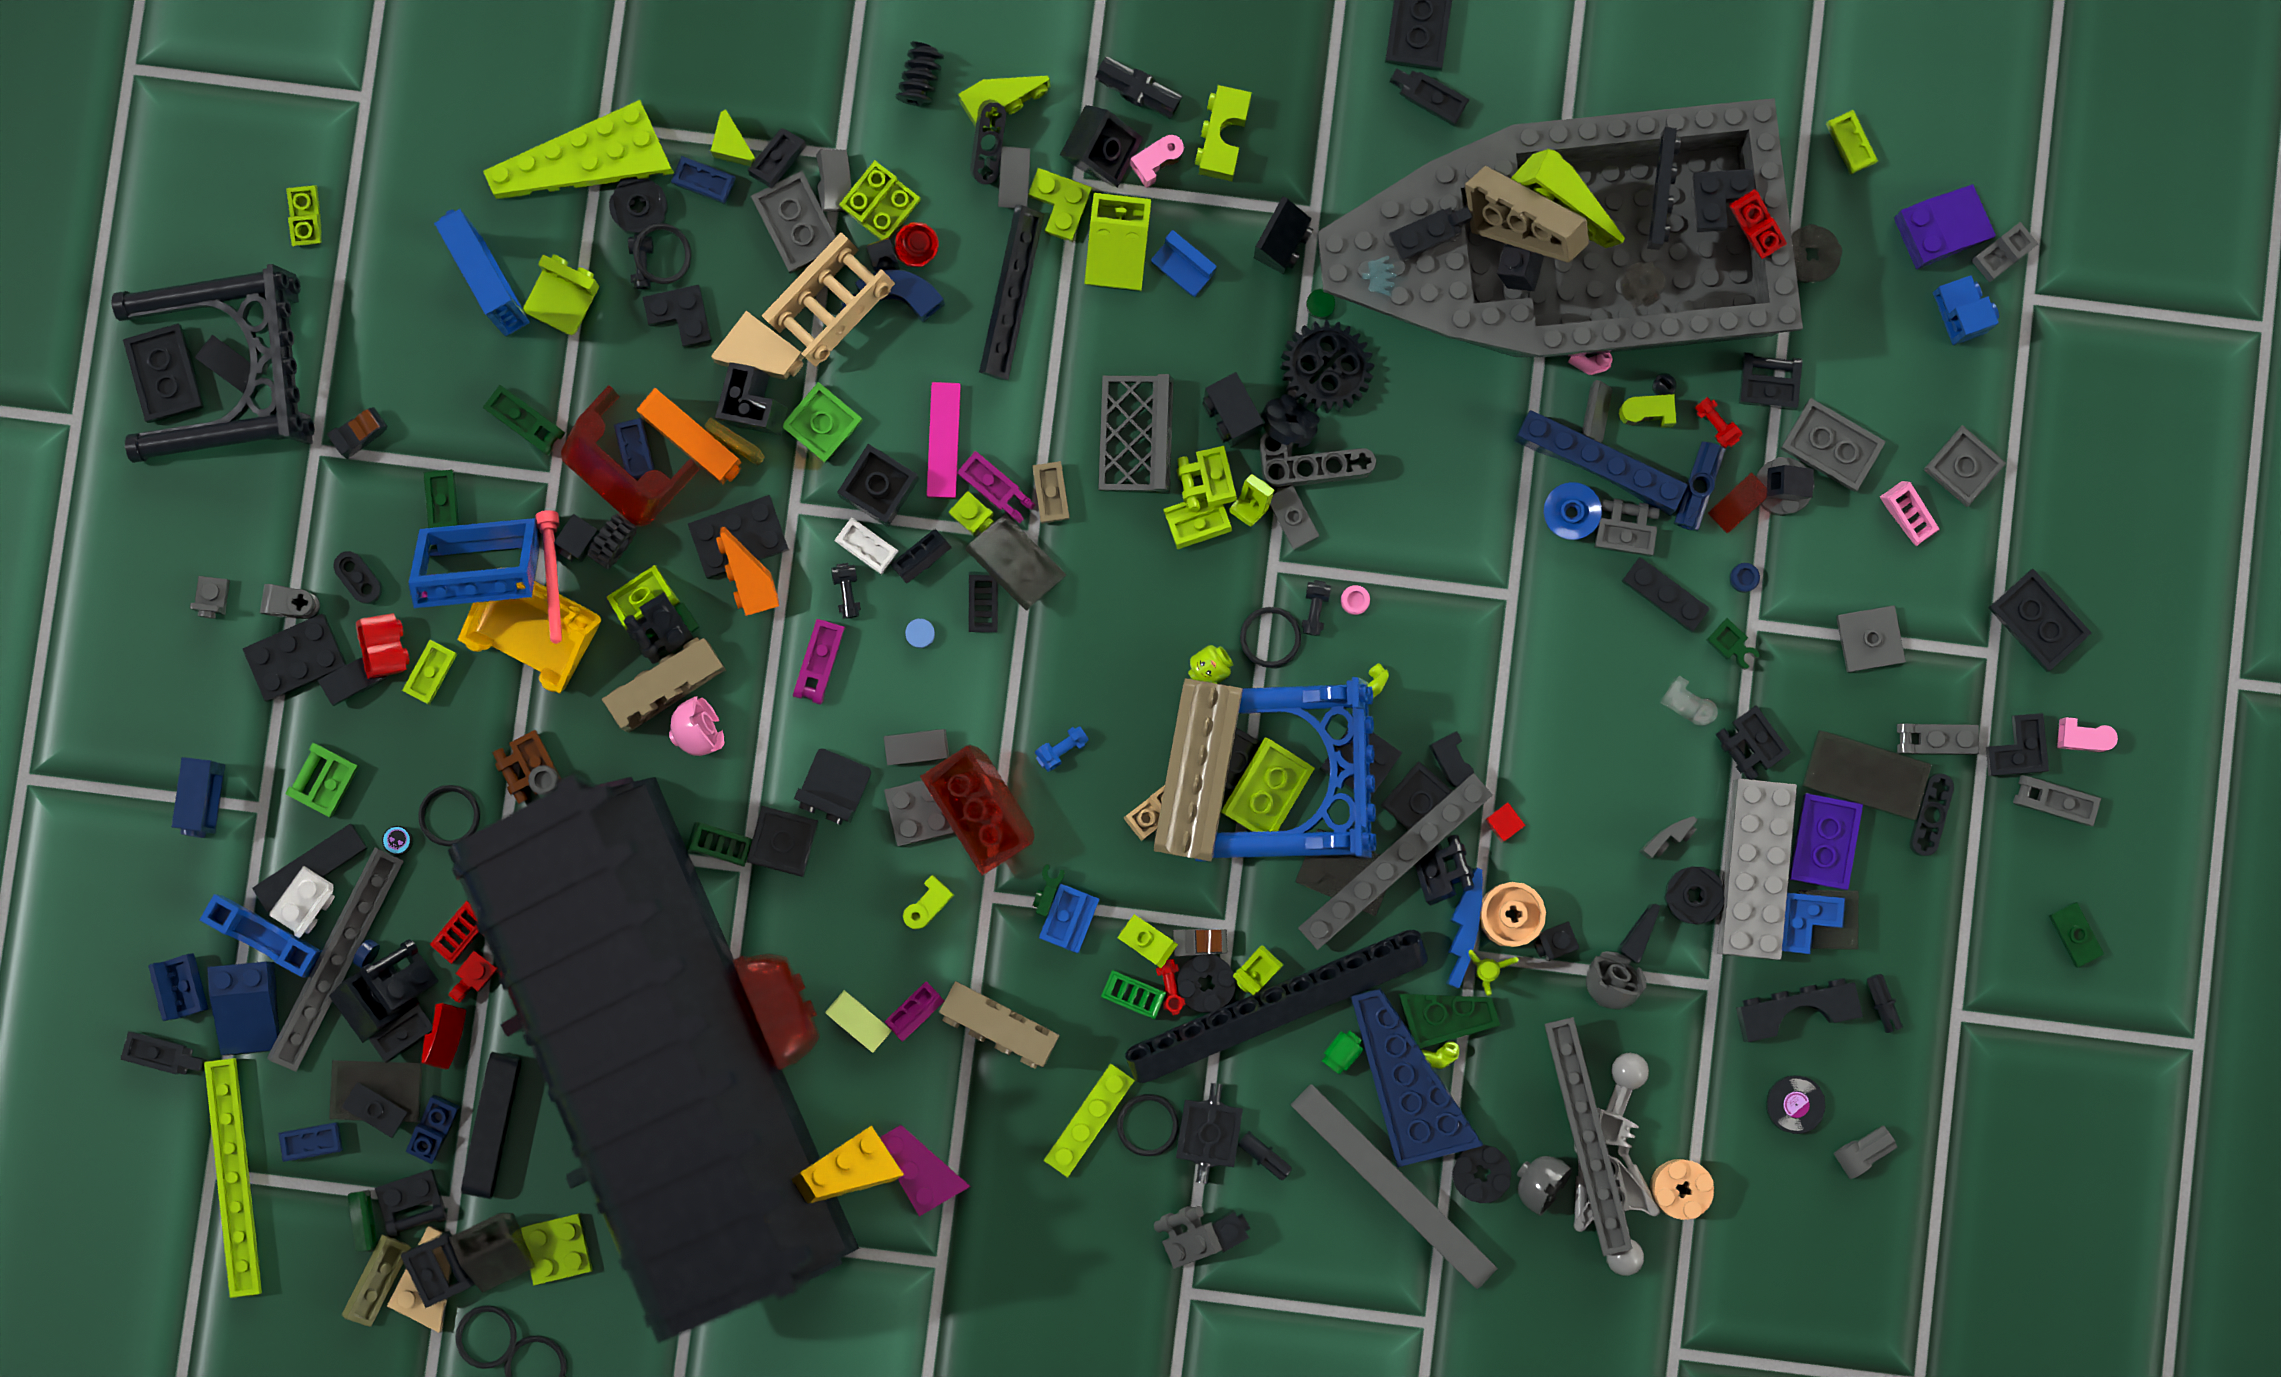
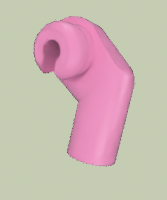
(1592, 365)

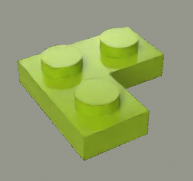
(1067, 198)

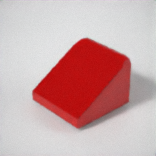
(1505, 822)

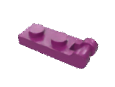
(819, 660)

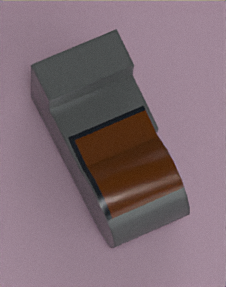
(1200, 942)

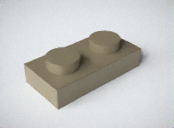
(1050, 492)

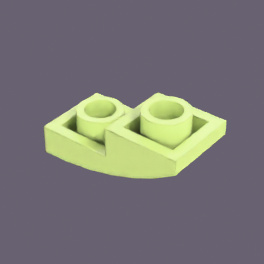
(858, 1021)

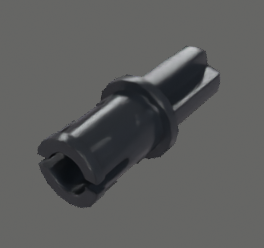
(1884, 1002)
(1265, 1156)

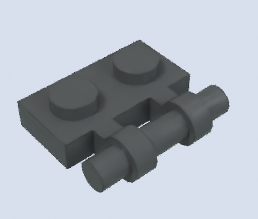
(1627, 536)
(1188, 1245)

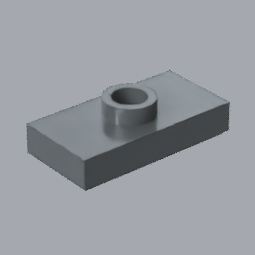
(1293, 517)

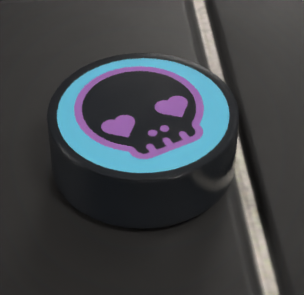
(397, 840)

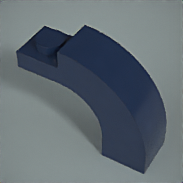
(912, 291)

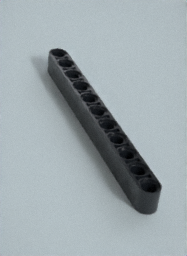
(1276, 1006)

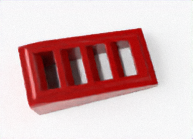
(451, 926)

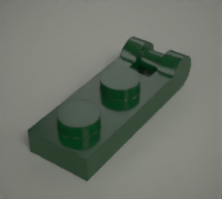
(522, 419)

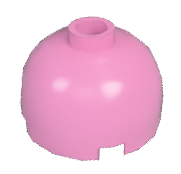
(694, 728)

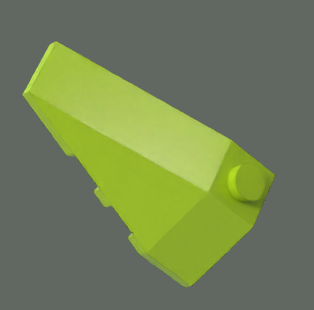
(1558, 181)

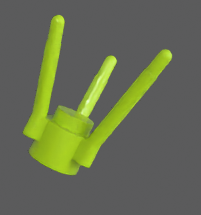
(1489, 969)

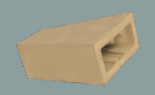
(758, 346)

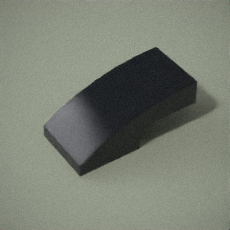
(225, 363)
(347, 682)

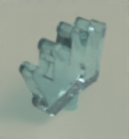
(1378, 275)

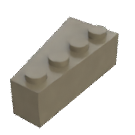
(1523, 217)
(664, 684)
(999, 1024)

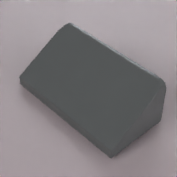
(1597, 411)

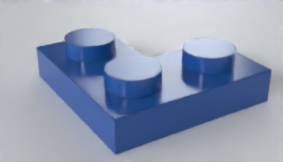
(1804, 912)

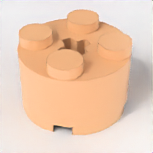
(1698, 1183)

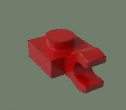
(474, 973)

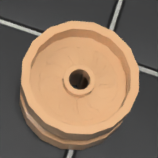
(1528, 909)

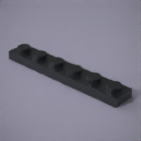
(1011, 292)

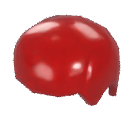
(916, 244)

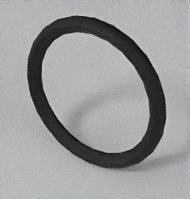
(680, 235)
(1291, 619)
(430, 795)
(1167, 1105)
(464, 1320)
(552, 1344)

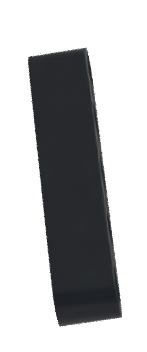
(491, 1125)

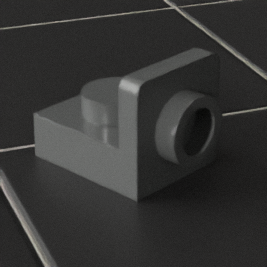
(211, 597)

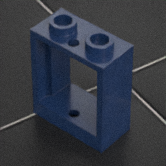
(198, 797)

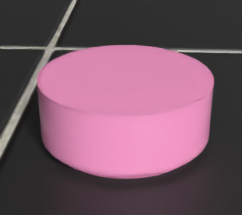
(1355, 600)

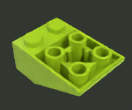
(1117, 241)

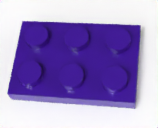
(1825, 841)

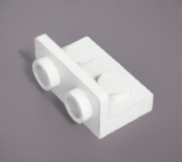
(303, 901)

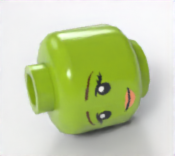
(1210, 665)

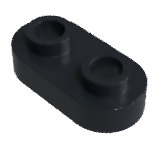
(358, 578)

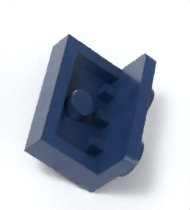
(178, 987)

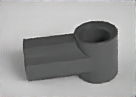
(1859, 1155)

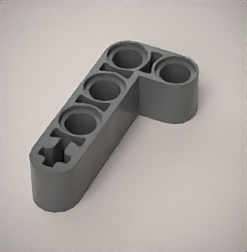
(1316, 461)

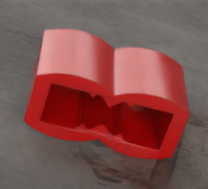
(381, 645)

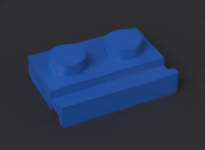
(1069, 918)

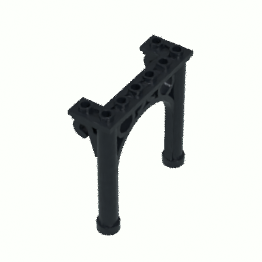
(274, 291)

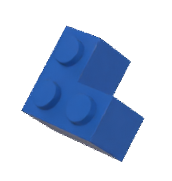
(1964, 311)

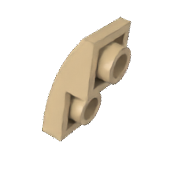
(1146, 816)

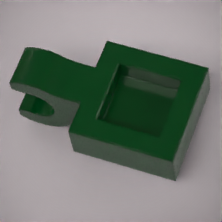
(1044, 899)

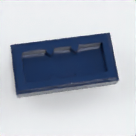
(703, 180)
(634, 447)
(310, 1141)

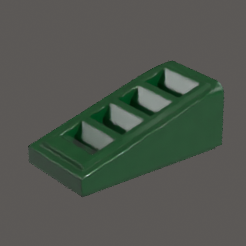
(695, 837)

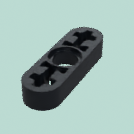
(997, 122)
(1933, 838)

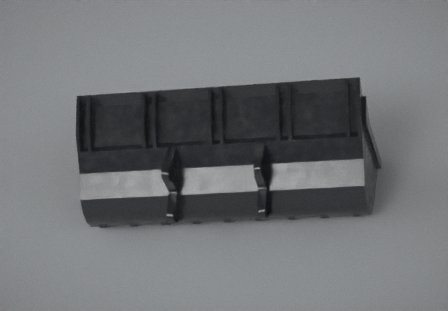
(650, 1050)

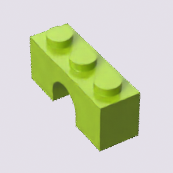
(1228, 108)

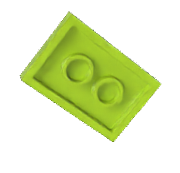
(1267, 788)

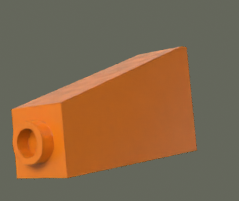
(689, 436)

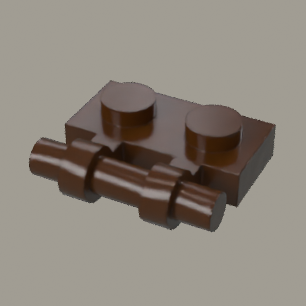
(529, 753)

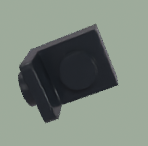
(1556, 942)

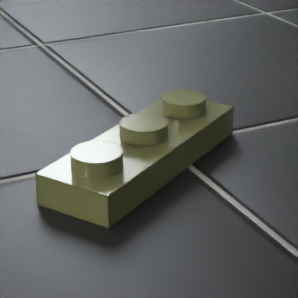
(375, 1281)

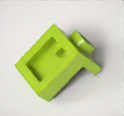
(972, 514)

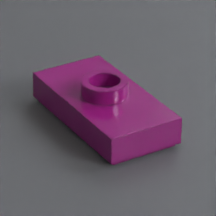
(914, 1011)

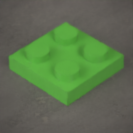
(822, 422)

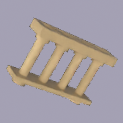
(810, 282)

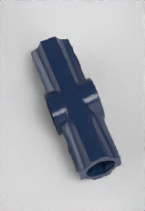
(1705, 469)

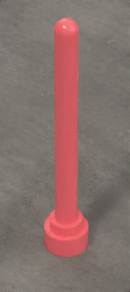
(547, 523)

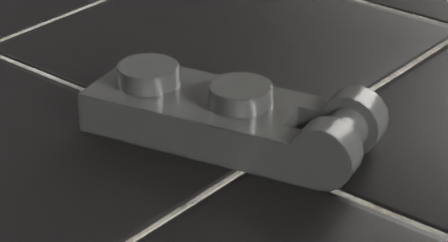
(1939, 739)
(2058, 801)

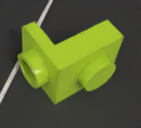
(1253, 500)
(1257, 971)

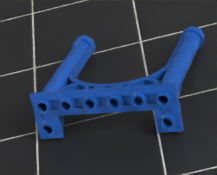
(1298, 840)

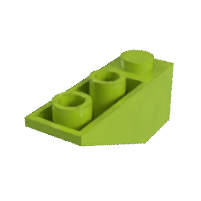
(1007, 91)

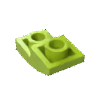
(304, 215)

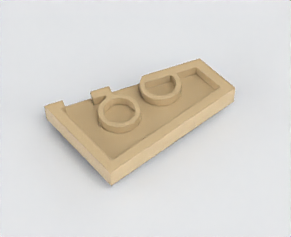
(406, 1298)

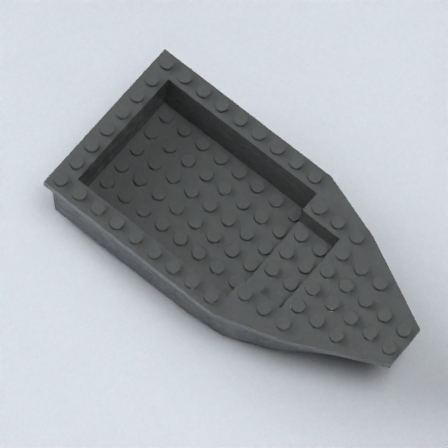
(1713, 279)

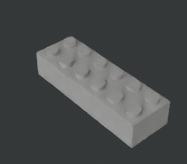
(1756, 869)

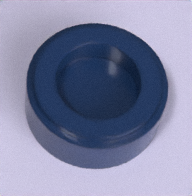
(1744, 577)
(366, 953)

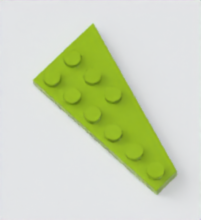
(590, 155)

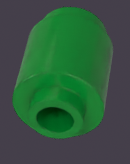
(1342, 1052)

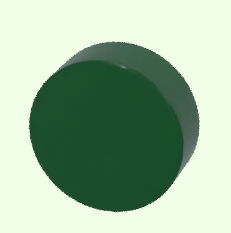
(1320, 304)

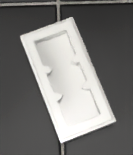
(866, 546)

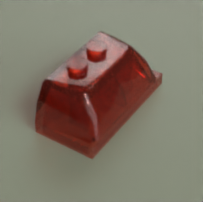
(979, 808)
(779, 1006)

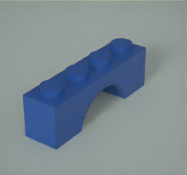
(261, 934)

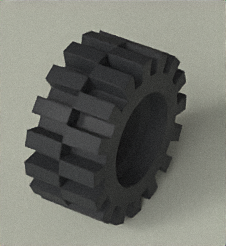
(612, 541)

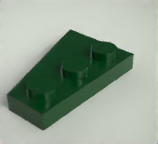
(1444, 1017)

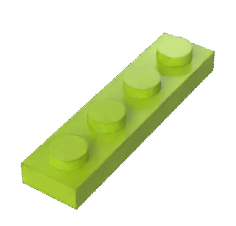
(1089, 1120)

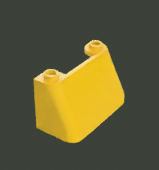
(523, 632)

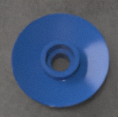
(1582, 500)

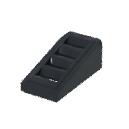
(982, 626)
(1637, 938)

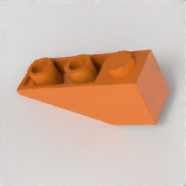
(752, 578)

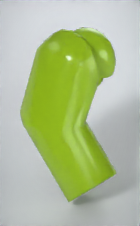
(1380, 677)
(1444, 1056)

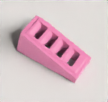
(1889, 500)

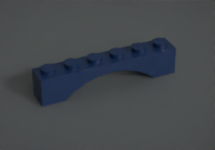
(1621, 470)

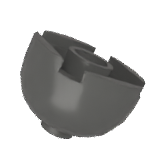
(1614, 981)
(1541, 1182)

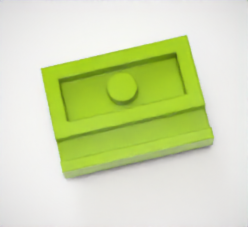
(1196, 526)

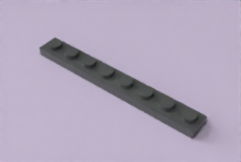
(1395, 861)
(335, 959)
(1588, 1136)

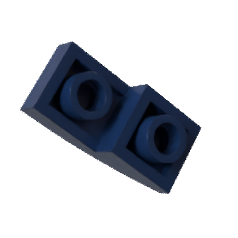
(432, 1129)

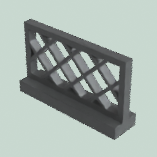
(1161, 433)

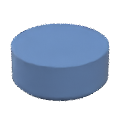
(920, 633)

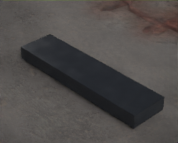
(320, 859)

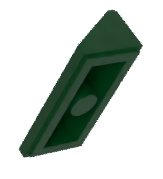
(362, 1220)

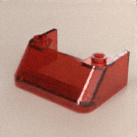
(633, 499)

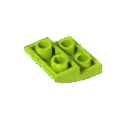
(879, 201)

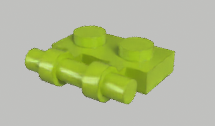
(1216, 479)

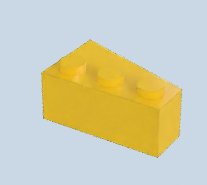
(849, 1168)

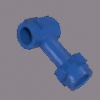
(1049, 756)

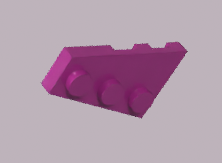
(925, 1176)

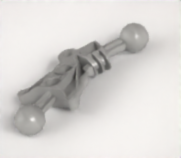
(1629, 1073)

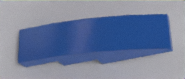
(1468, 918)

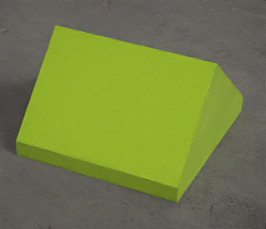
(638, 592)

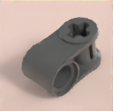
(285, 601)

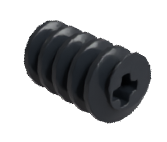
(919, 74)

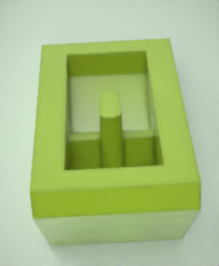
(729, 143)

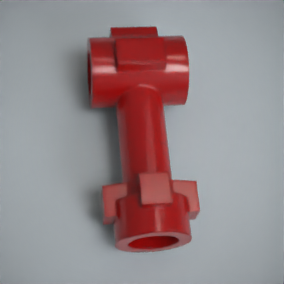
(1727, 434)
(1173, 1002)

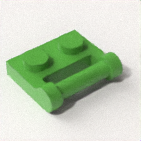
(330, 784)

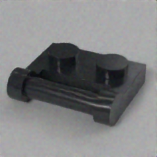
(1770, 390)
(403, 985)
(409, 1193)
(428, 1274)

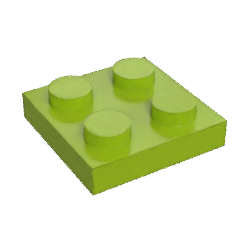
(557, 1249)

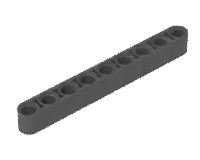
(1394, 1187)

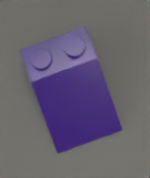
(1944, 226)

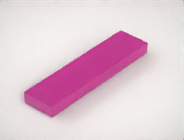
(943, 440)

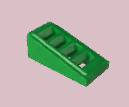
(1154, 1008)

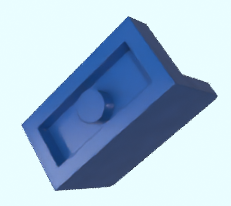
(1184, 264)

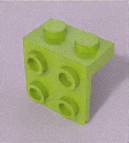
(561, 294)

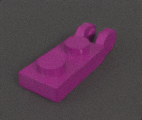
(993, 485)

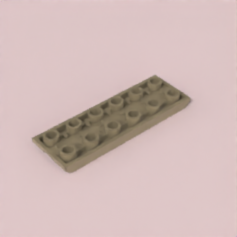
(1198, 769)

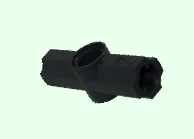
(1138, 87)

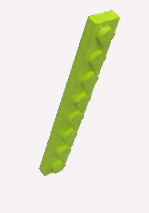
(233, 1178)

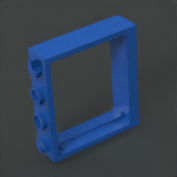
(481, 272)
(480, 584)

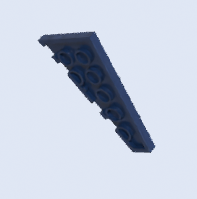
(1414, 1101)

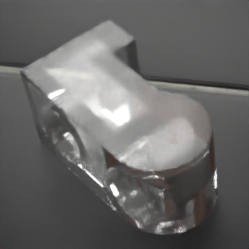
(1689, 705)

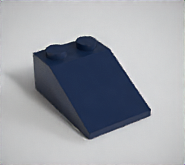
(244, 1006)

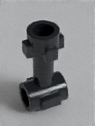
(646, 247)
(844, 575)
(1318, 592)

